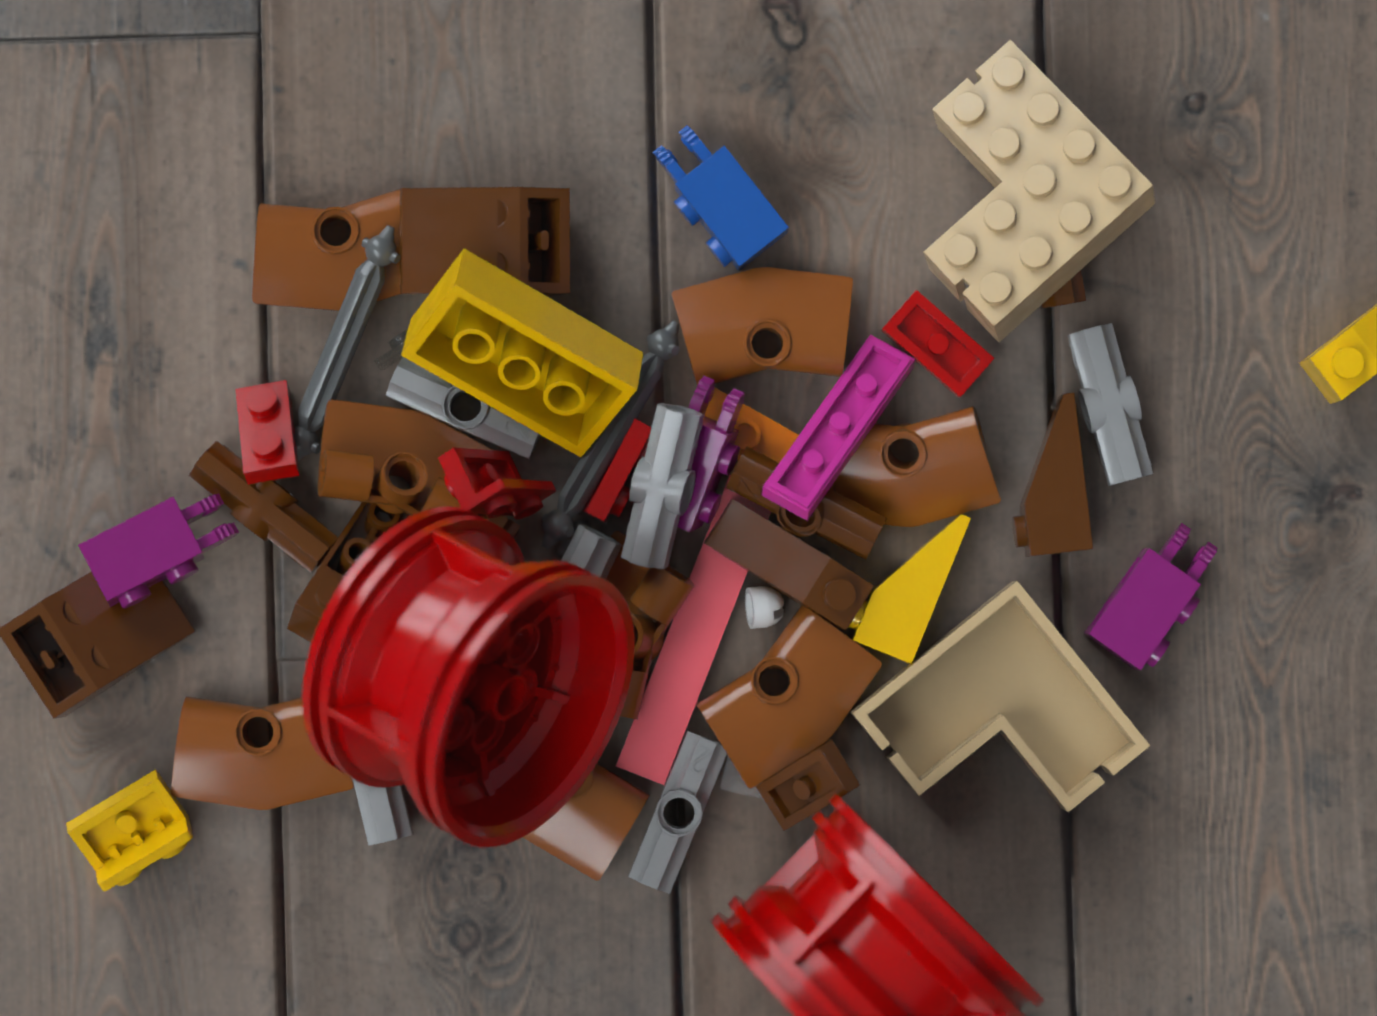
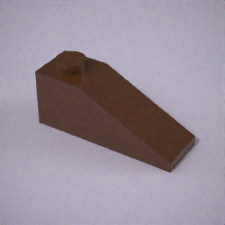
(1055, 497)
(789, 564)

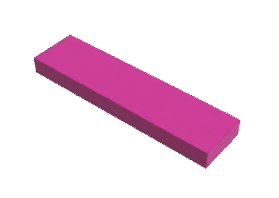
(838, 427)

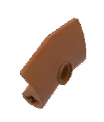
(304, 271)
(798, 306)
(371, 442)
(942, 482)
(653, 601)
(773, 732)
(225, 767)
(592, 823)

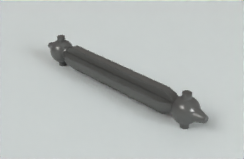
(344, 338)
(594, 463)

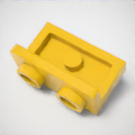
(131, 831)

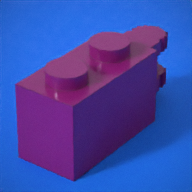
(713, 455)
(152, 548)
(1149, 602)

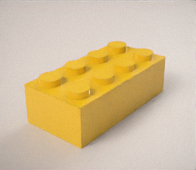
(522, 353)

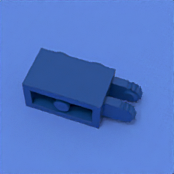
(724, 202)

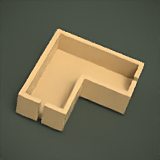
(1054, 199)
(1008, 676)

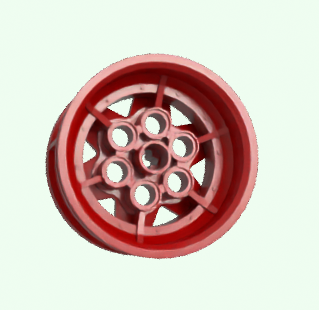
(468, 675)
(866, 935)

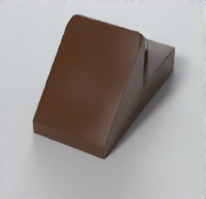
(807, 785)

